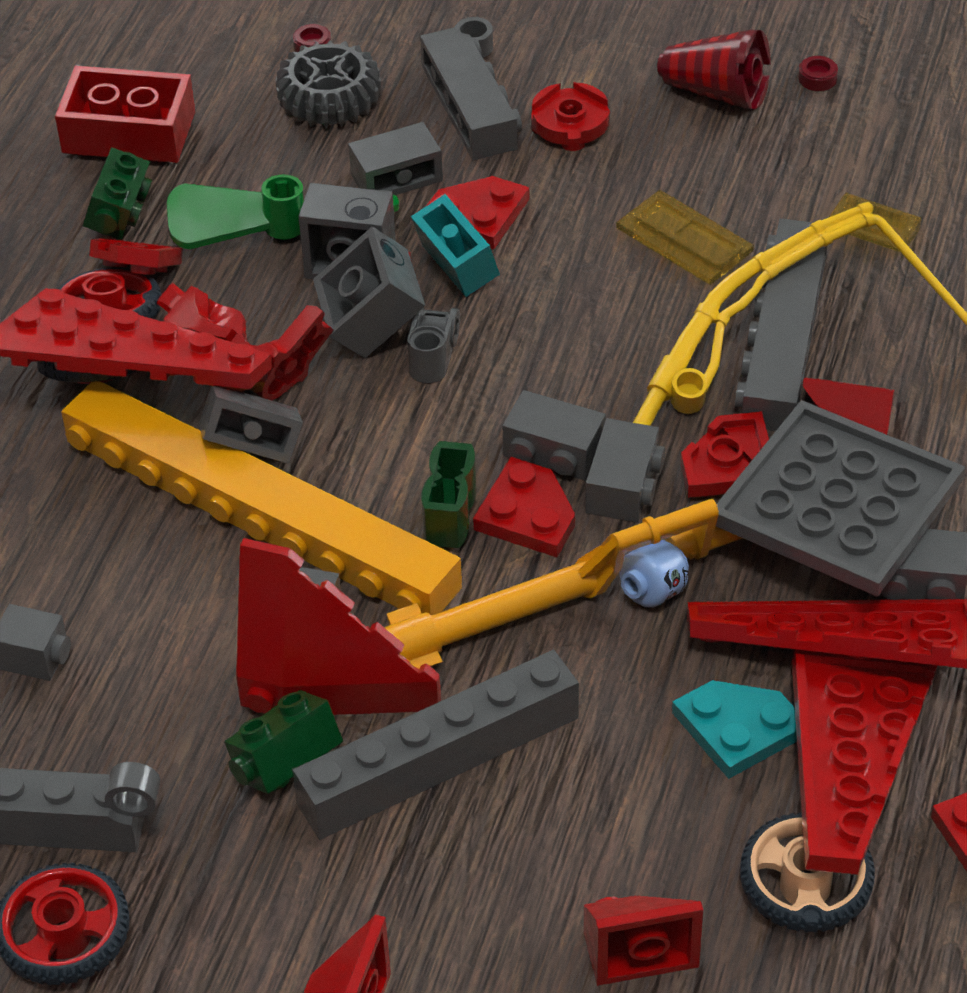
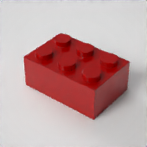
(125, 111)

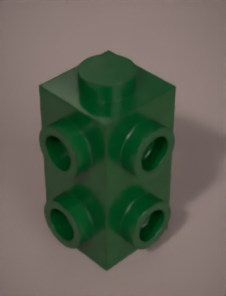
(116, 193)
(282, 740)

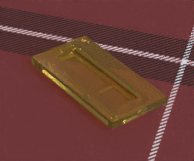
(685, 237)

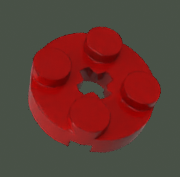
(554, 117)

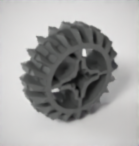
(328, 84)

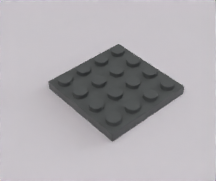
(838, 497)

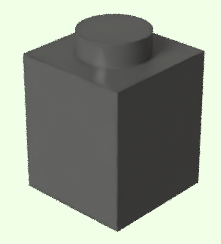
(32, 642)

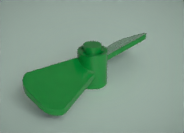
(216, 214)

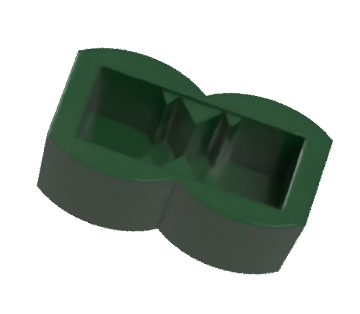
(449, 494)

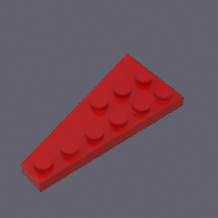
(111, 341)
(862, 629)
(850, 745)

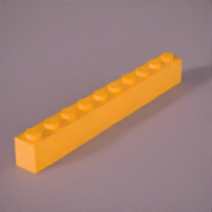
(262, 500)

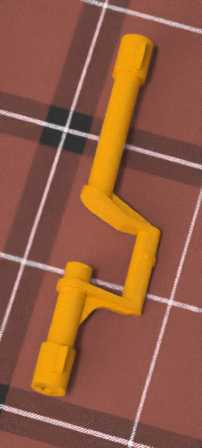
(424, 634)

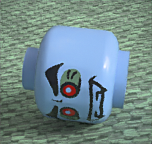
(654, 573)

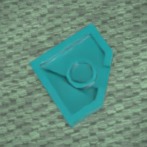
(737, 723)

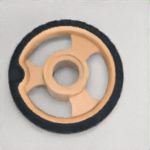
(802, 889)

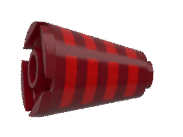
(720, 67)

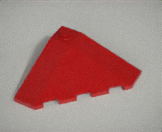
(309, 641)

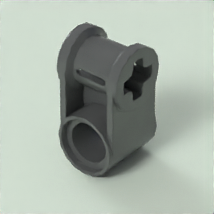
(432, 343)

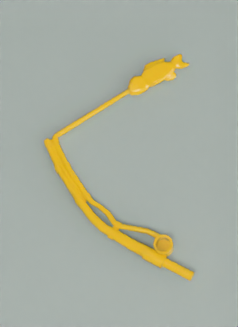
(689, 386)

